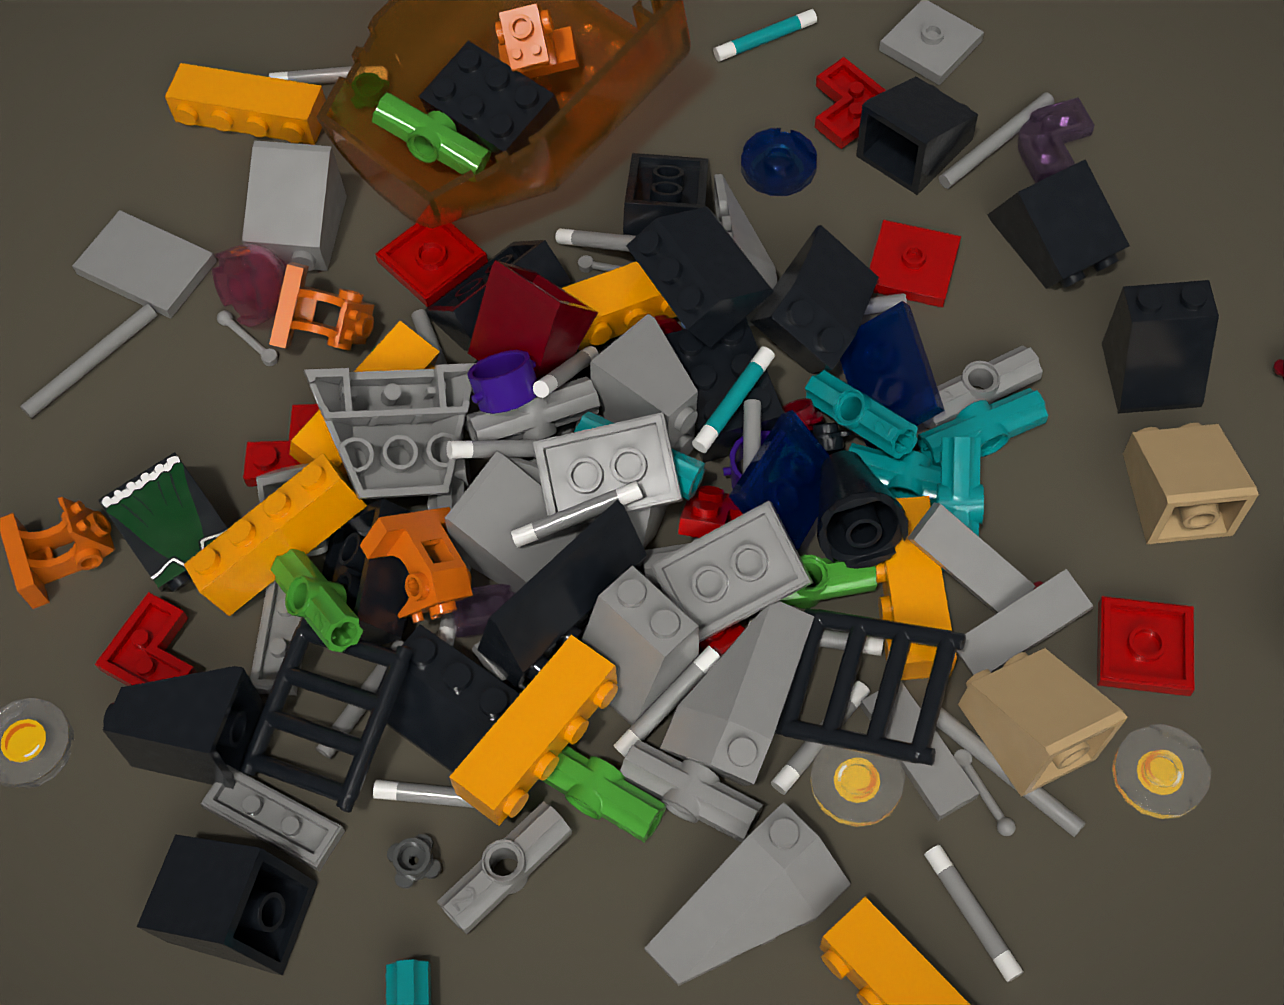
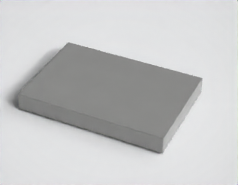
(144, 263)
(606, 458)
(733, 571)

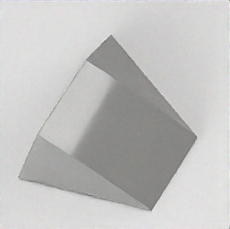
(394, 425)

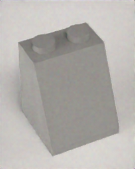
(294, 202)
(643, 378)
(487, 513)
(643, 638)

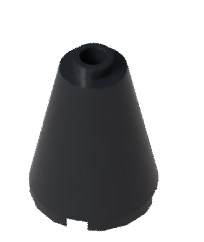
(857, 513)

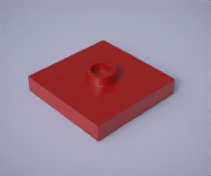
(431, 260)
(914, 262)
(1145, 646)

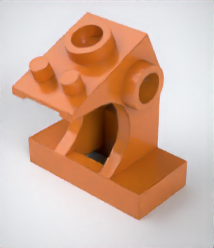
(532, 44)
(298, 308)
(411, 538)
(33, 556)

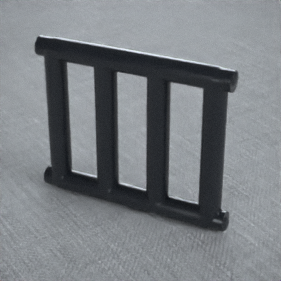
(874, 741)
(361, 748)

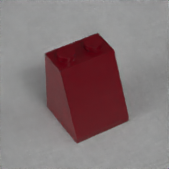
(531, 316)

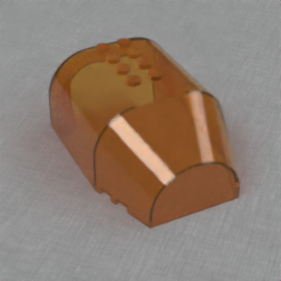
(417, 40)

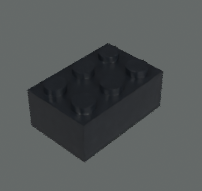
(489, 101)
(714, 374)

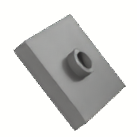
(931, 41)

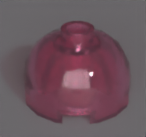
(250, 281)

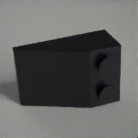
(662, 187)
(817, 303)

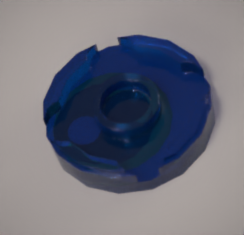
(778, 162)

